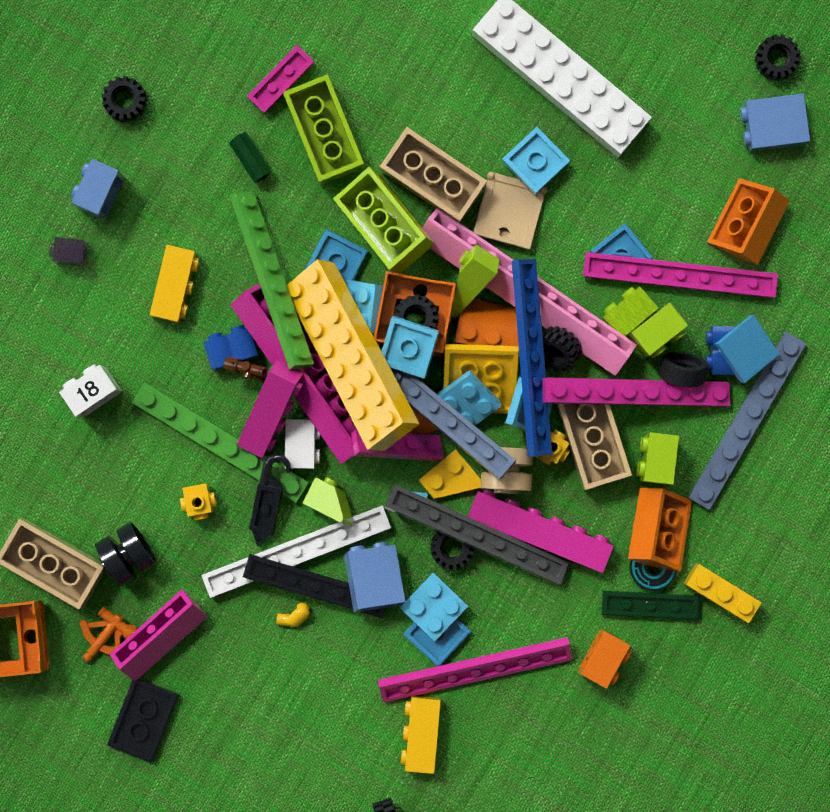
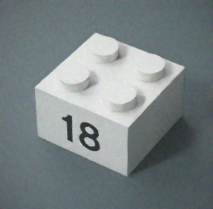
(90, 390)

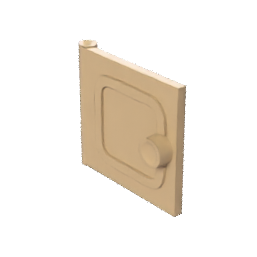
(510, 206)

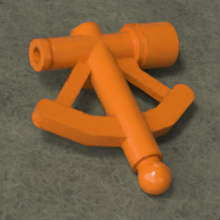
(112, 624)

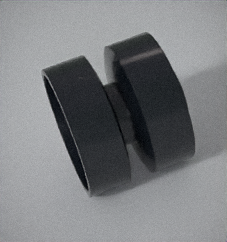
(119, 558)

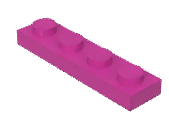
(410, 446)

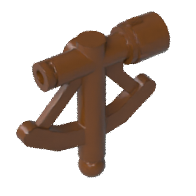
(246, 369)

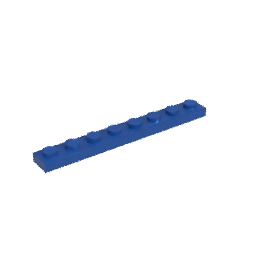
(531, 356)

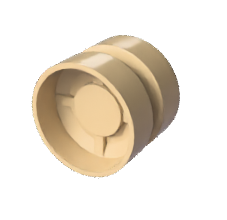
(513, 479)

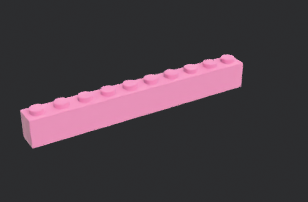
(596, 337)

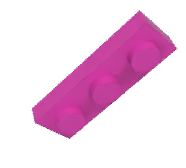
(280, 79)

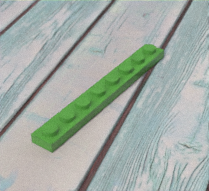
(271, 280)
(214, 438)

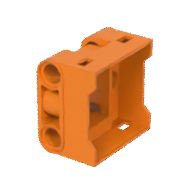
(399, 287)
(33, 656)

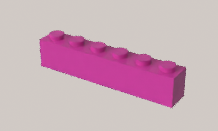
(540, 531)

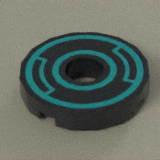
(649, 581)

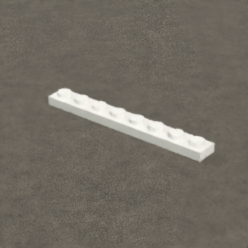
(301, 549)

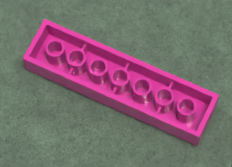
(318, 394)

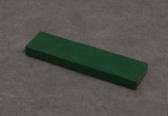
(650, 605)

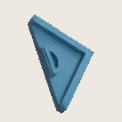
(622, 243)

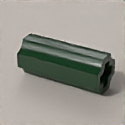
(250, 157)

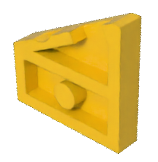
(450, 477)

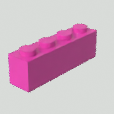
(269, 409)
(158, 635)

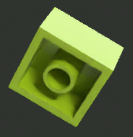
(657, 330)
(657, 458)

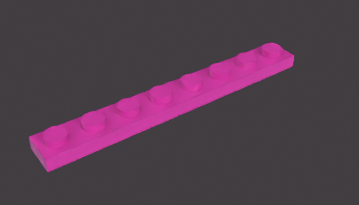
(680, 275)
(633, 392)
(475, 669)

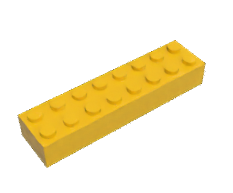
(351, 356)

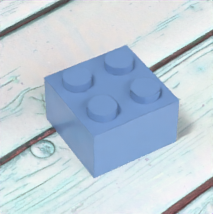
(97, 189)

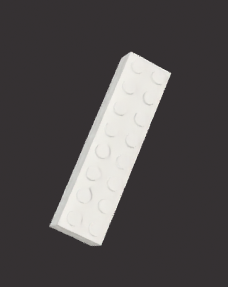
(561, 76)

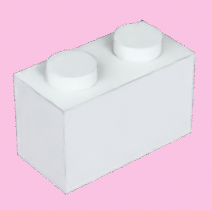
(301, 444)

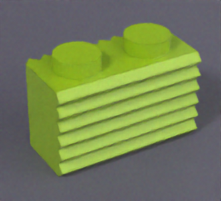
(629, 312)

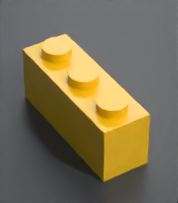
(174, 284)
(722, 593)
(421, 734)

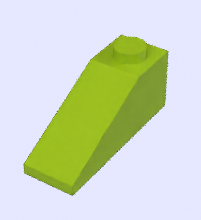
(476, 271)

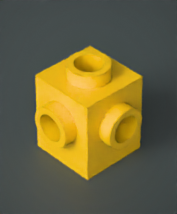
(561, 452)
(191, 494)

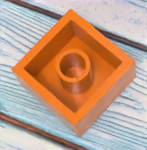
(604, 659)

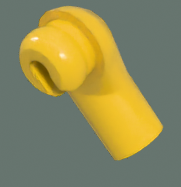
(296, 618)

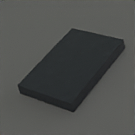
(143, 719)

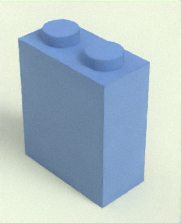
(775, 122)
(374, 577)

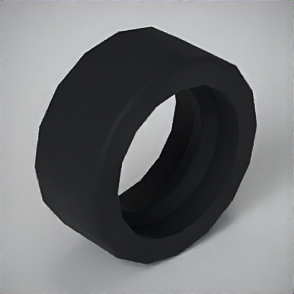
(683, 369)

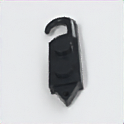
(267, 500)

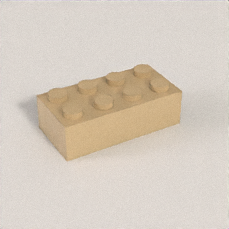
(433, 175)
(594, 443)
(51, 563)

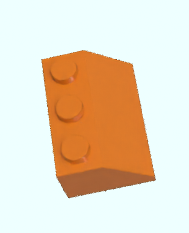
(748, 221)
(487, 325)
(660, 528)

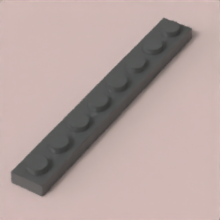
(476, 534)

